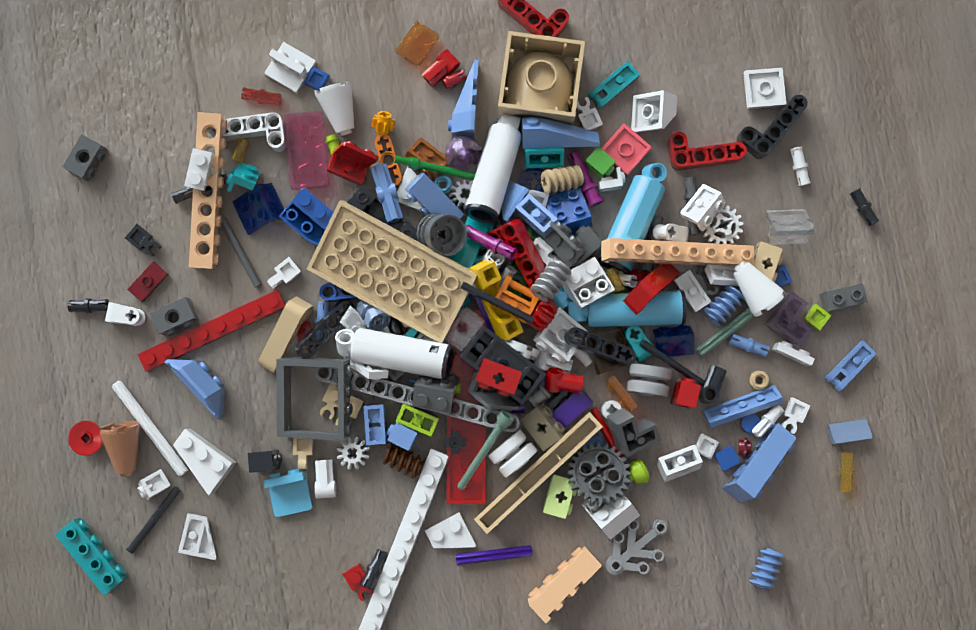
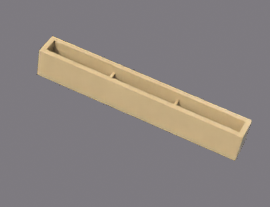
(538, 473)

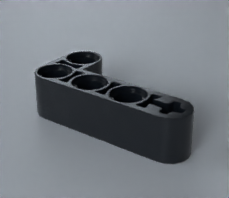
(776, 125)

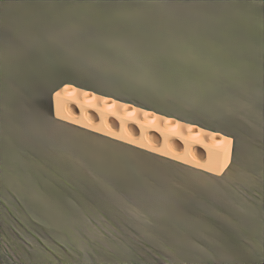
(675, 252)
(197, 259)

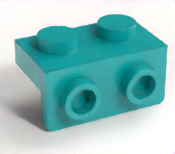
(244, 176)

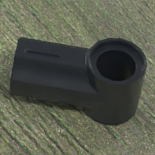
(712, 383)

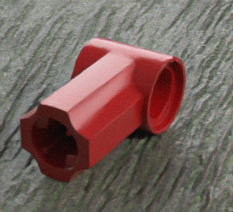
(444, 65)
(558, 380)

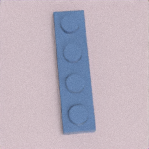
(742, 406)

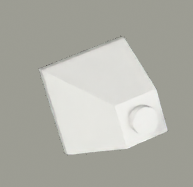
(653, 111)

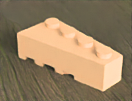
(563, 583)

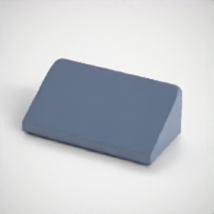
(849, 431)

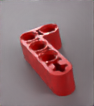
(531, 13)
(706, 152)
(523, 257)
(651, 287)

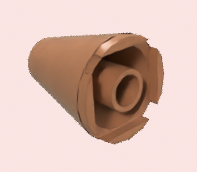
(122, 445)

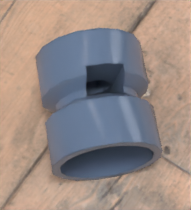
(372, 316)

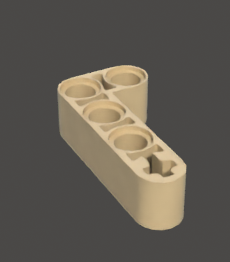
(289, 322)

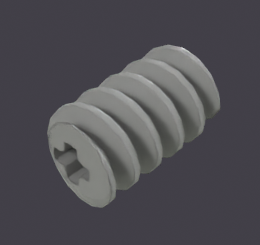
(550, 280)

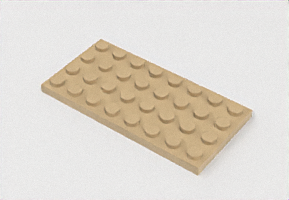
(391, 271)

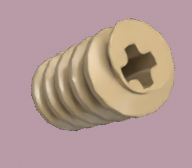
(561, 179)

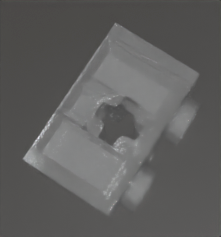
(474, 324)

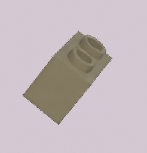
(534, 421)

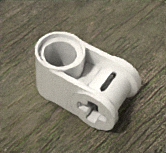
(671, 233)
(123, 315)

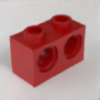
(685, 393)

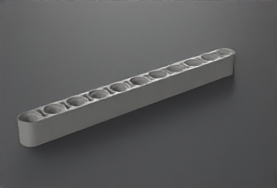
(407, 398)

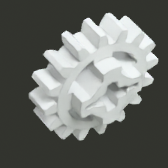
(726, 231)

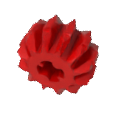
(544, 314)

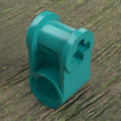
(640, 353)

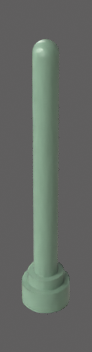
(504, 419)

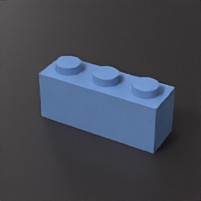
(431, 197)

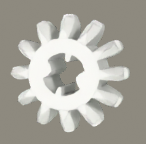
(360, 453)

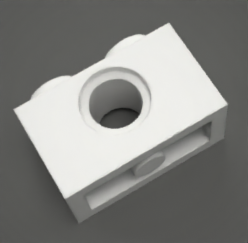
(679, 463)

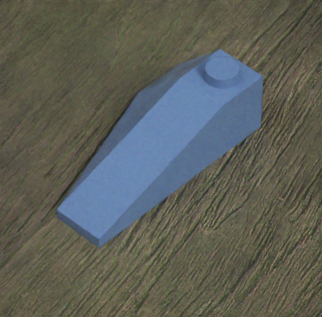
(465, 111)

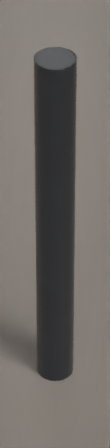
(497, 302)
(671, 362)
(153, 520)

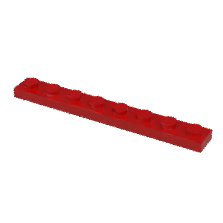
(212, 330)

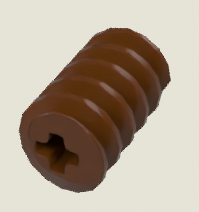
(403, 460)

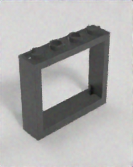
(345, 389)

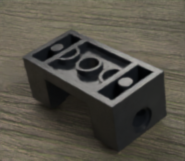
(368, 203)
(491, 347)

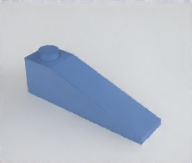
(553, 134)

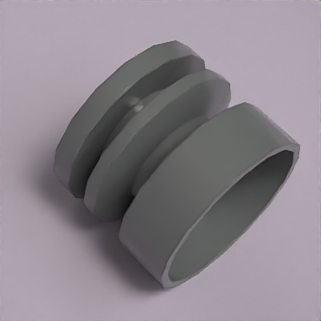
(451, 233)

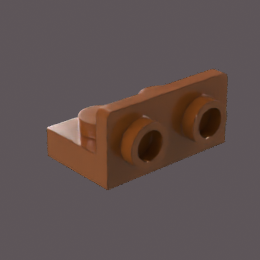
(426, 153)

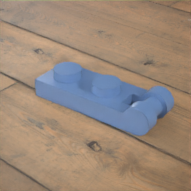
(850, 365)

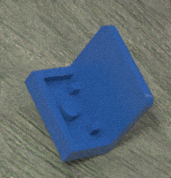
(570, 209)

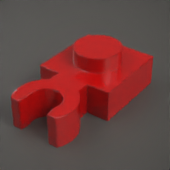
(354, 578)

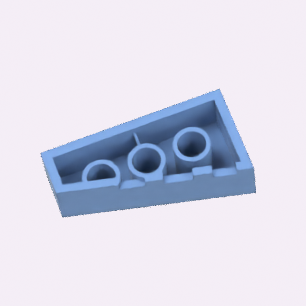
(761, 464)

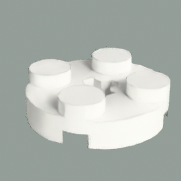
(525, 350)

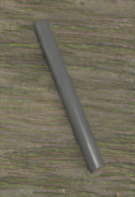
(240, 252)

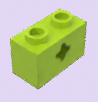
(417, 419)

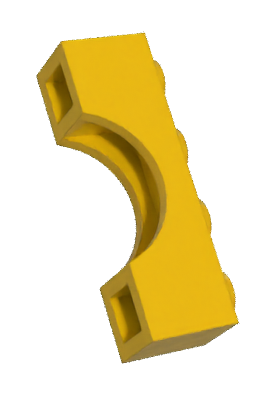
(489, 280)

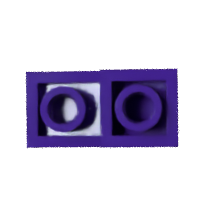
(572, 408)

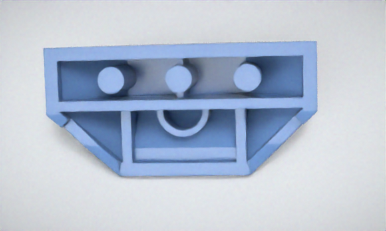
(201, 383)

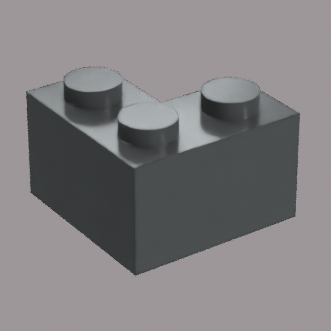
(631, 434)

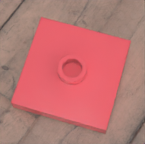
(626, 149)

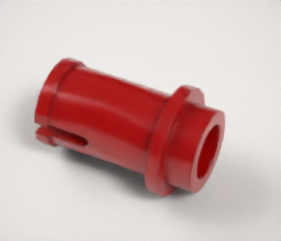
(454, 79)

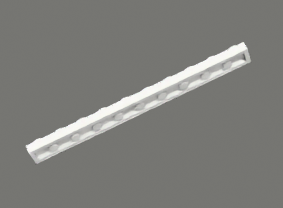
(404, 541)

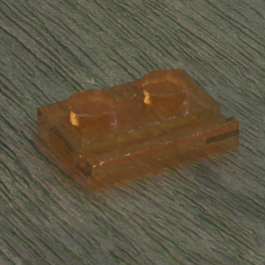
(417, 43)
(625, 399)

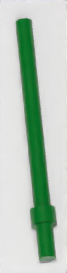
(414, 163)

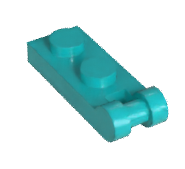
(614, 84)

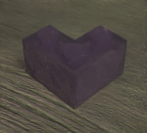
(785, 321)

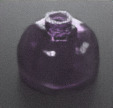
(462, 152)

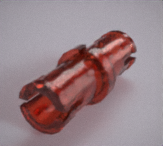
(261, 96)

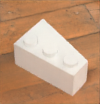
(204, 460)

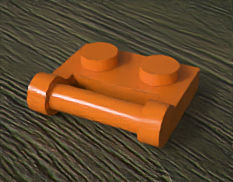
(515, 300)

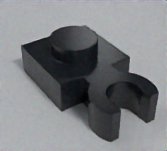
(141, 238)

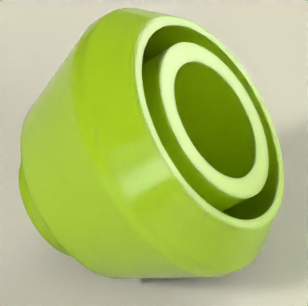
(638, 472)

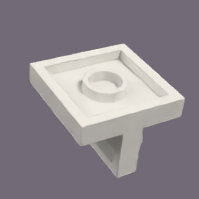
(289, 67)

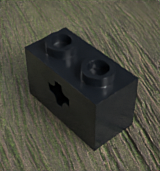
(264, 461)

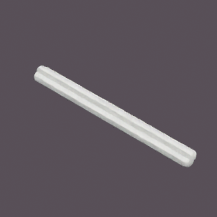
(150, 429)

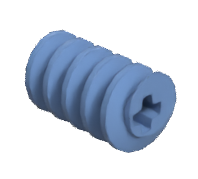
(723, 304)
(767, 568)

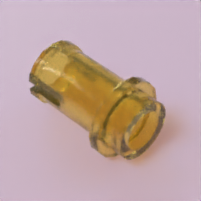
(240, 150)
(614, 278)

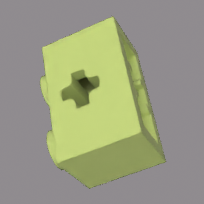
(552, 505)

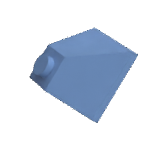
(513, 196)

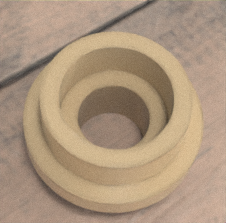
(765, 380)

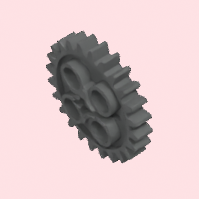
(609, 488)

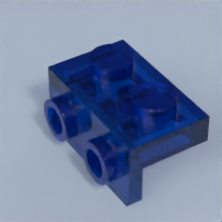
(675, 340)

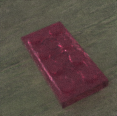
(306, 150)

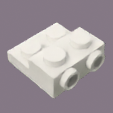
(552, 337)

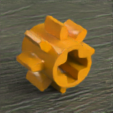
(383, 123)

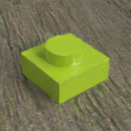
(817, 317)

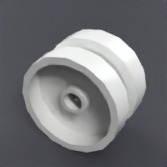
(514, 455)

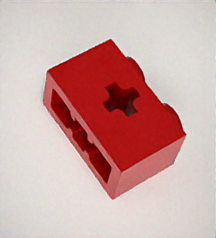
(510, 377)

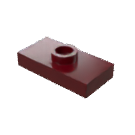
(148, 281)

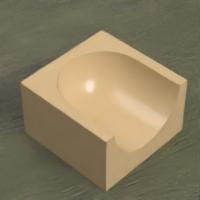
(541, 76)

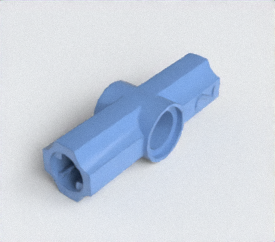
(387, 193)

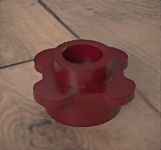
(744, 447)

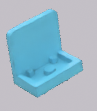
(289, 492)

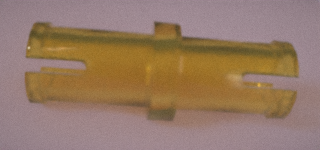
(846, 472)

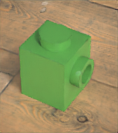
(600, 163)

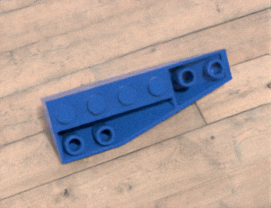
(307, 216)

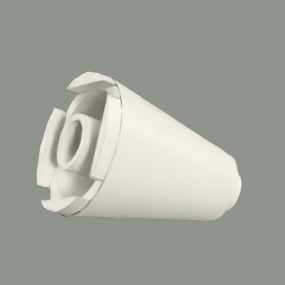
(338, 106)
(757, 288)

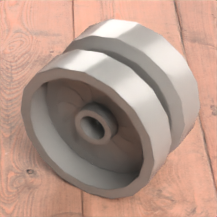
(649, 380)

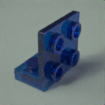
(258, 207)

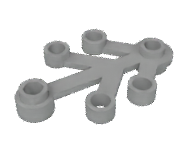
(635, 549)

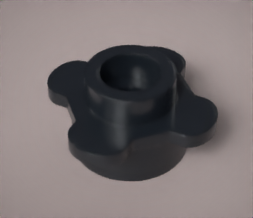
(455, 437)

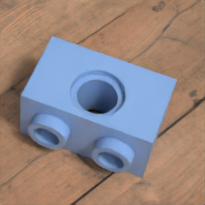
(535, 215)

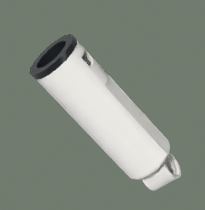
(494, 170)
(396, 352)

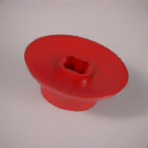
(77, 441)

